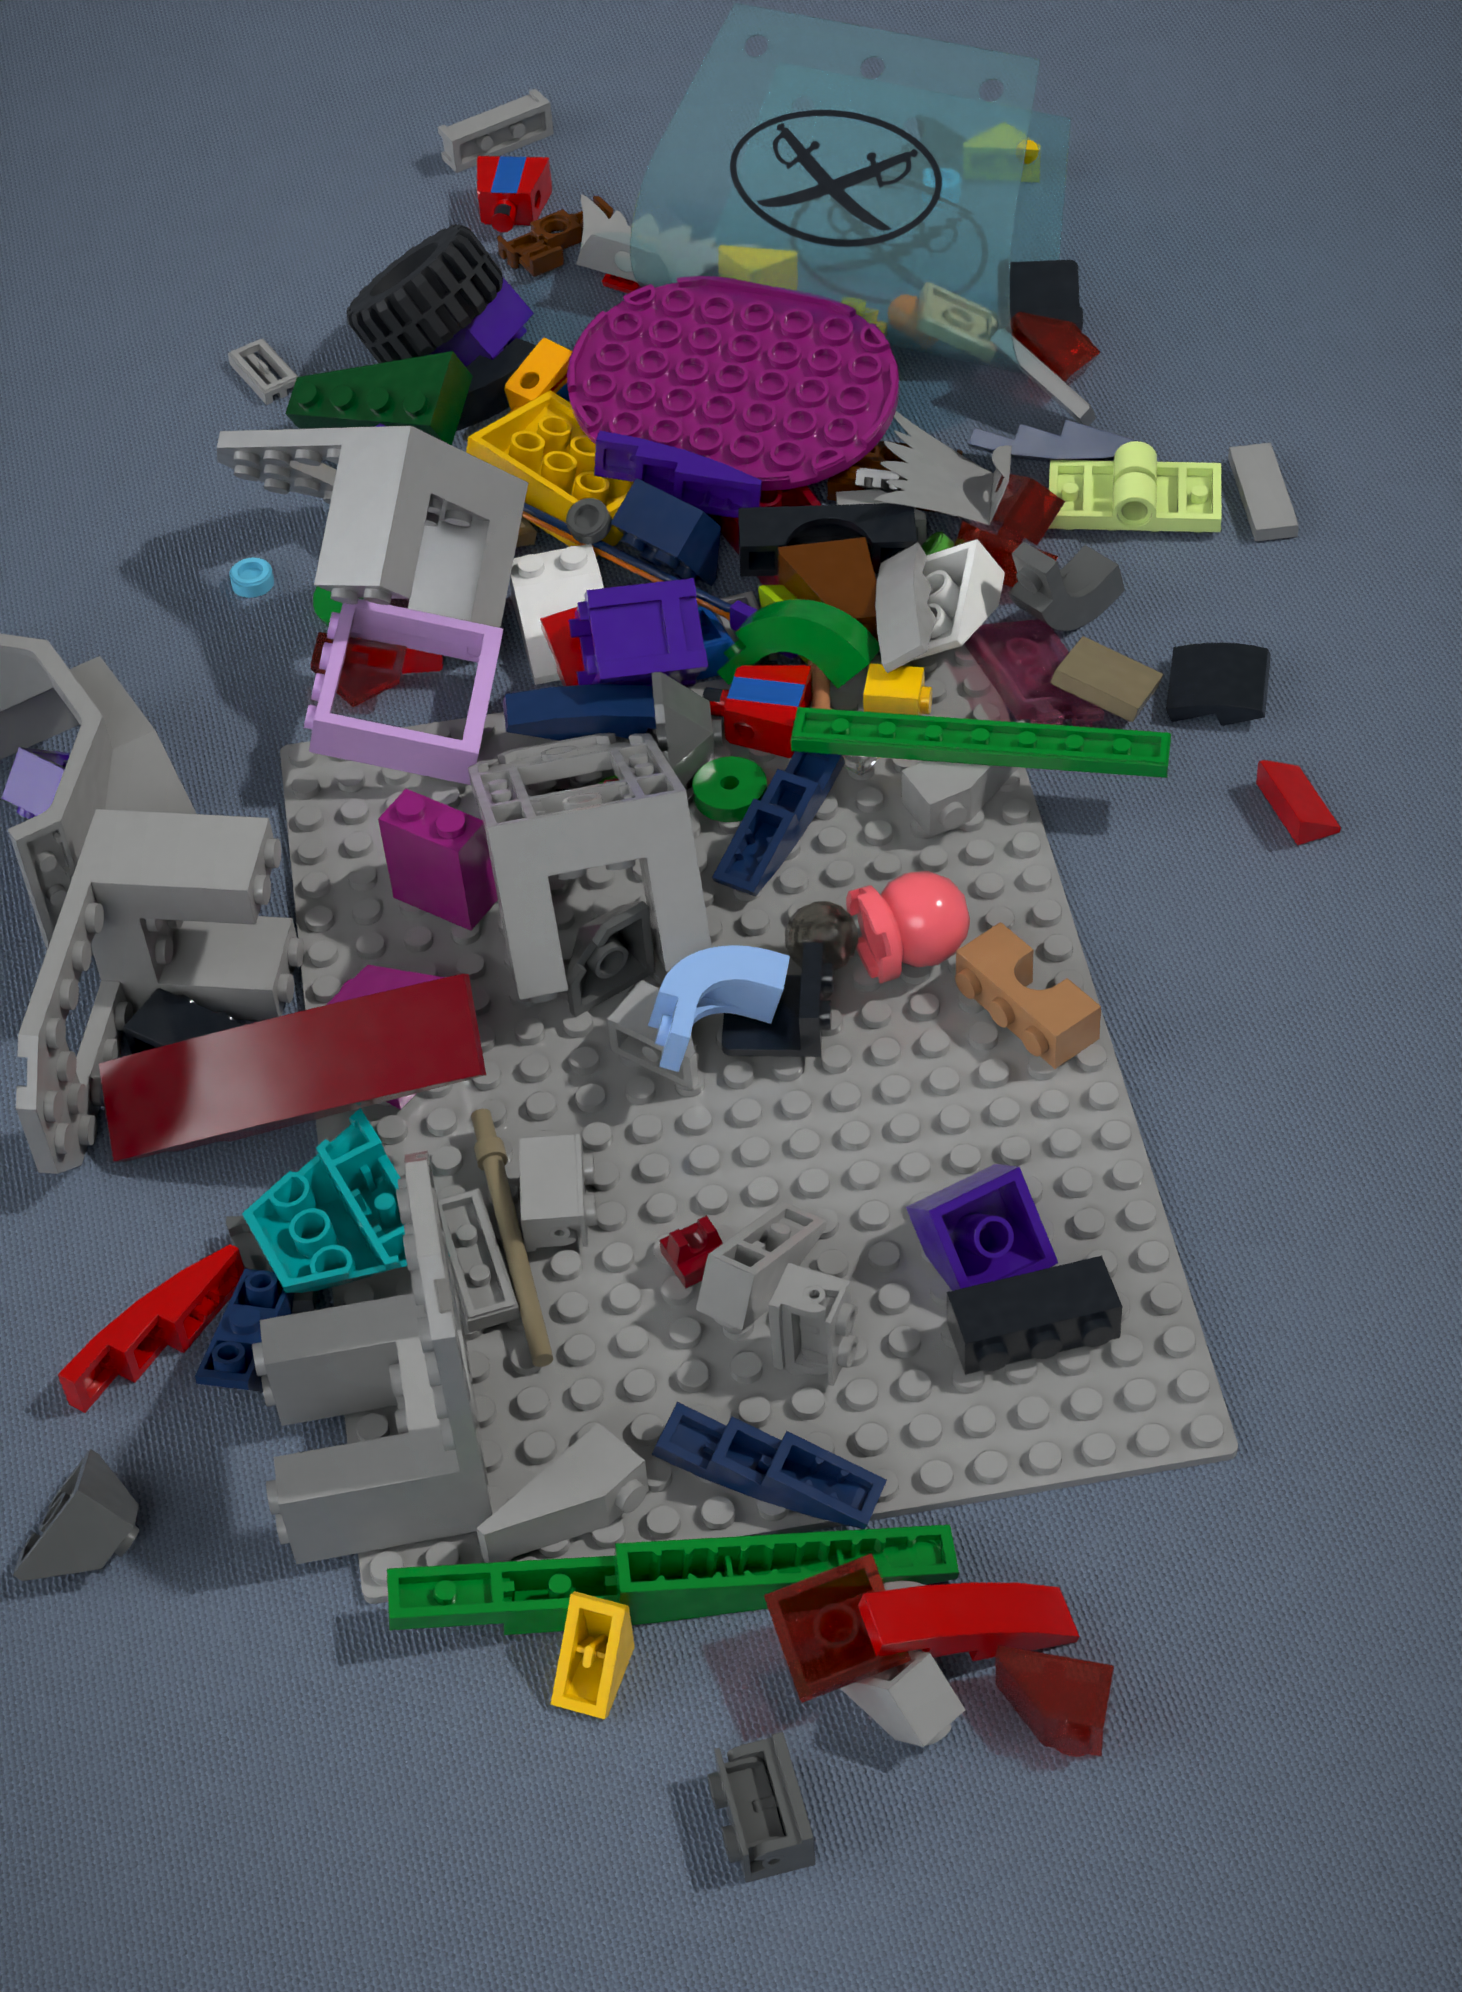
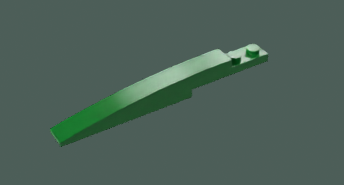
(657, 1577)

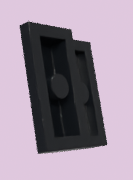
(1218, 681)

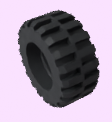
(425, 296)

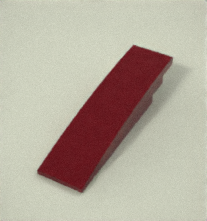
(292, 1068)

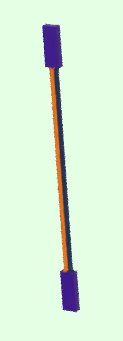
(735, 613)

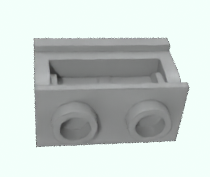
(554, 1190)
(812, 1323)

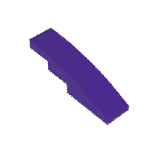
(681, 473)

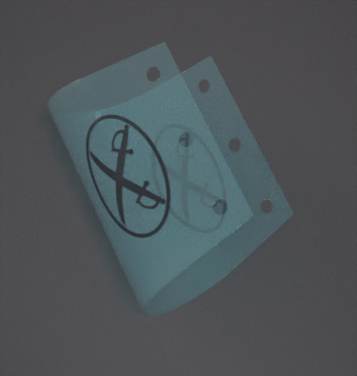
(859, 187)

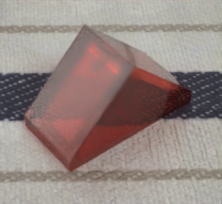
(367, 667)

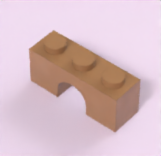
(1048, 1021)

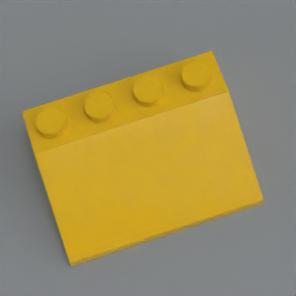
(551, 454)

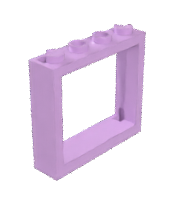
(392, 745)

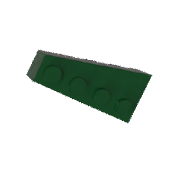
(405, 392)

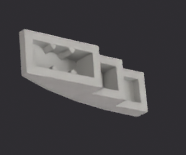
(902, 608)

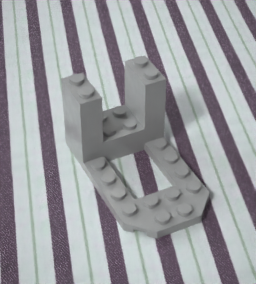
(401, 516)
(586, 828)
(162, 908)
(369, 1358)

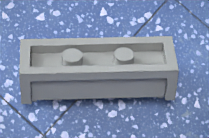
(497, 131)

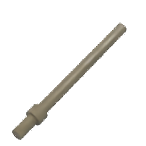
(492, 1159)

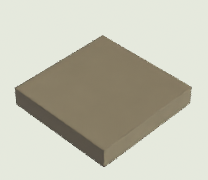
(1106, 679)

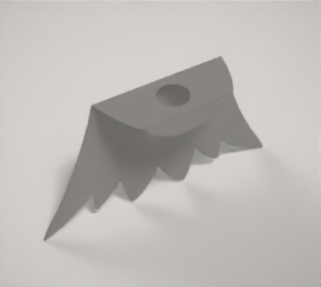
(605, 241)
(943, 478)

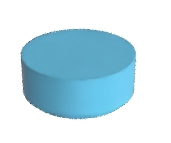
(251, 577)

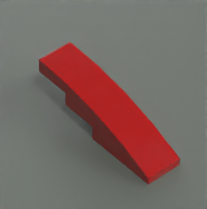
(165, 1316)
(967, 1618)

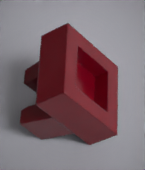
(688, 1250)

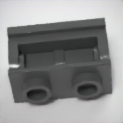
(764, 1809)

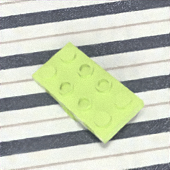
(1137, 493)

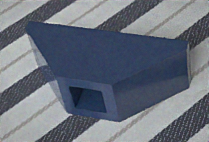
(230, 1352)

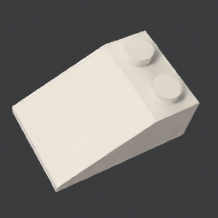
(545, 586)
(963, 593)

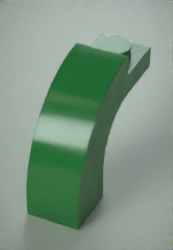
(807, 628)

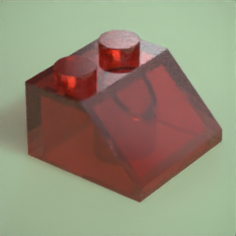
(825, 1630)

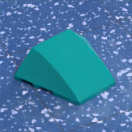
(334, 1215)

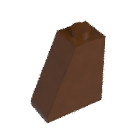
(832, 574)

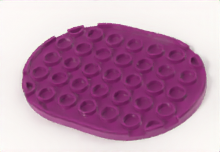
(739, 377)

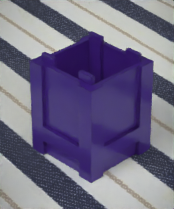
(639, 632)

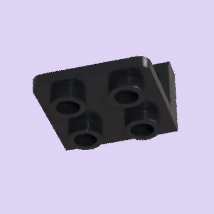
(1046, 290)
(798, 1017)

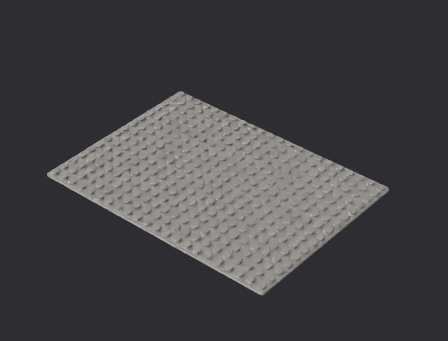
(897, 1107)

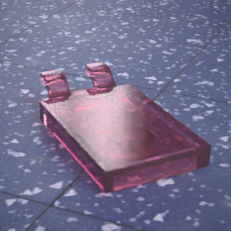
(1021, 664)

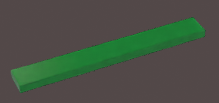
(981, 742)

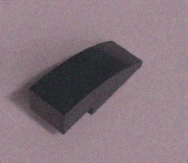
(486, 391)

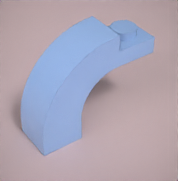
(713, 982)

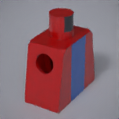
(512, 190)
(762, 705)

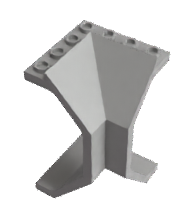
(110, 767)

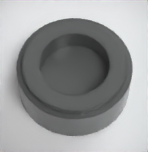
(588, 521)

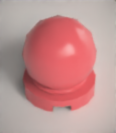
(912, 922)

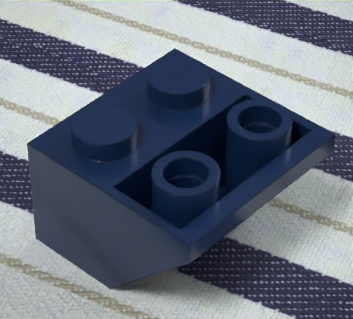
(669, 532)

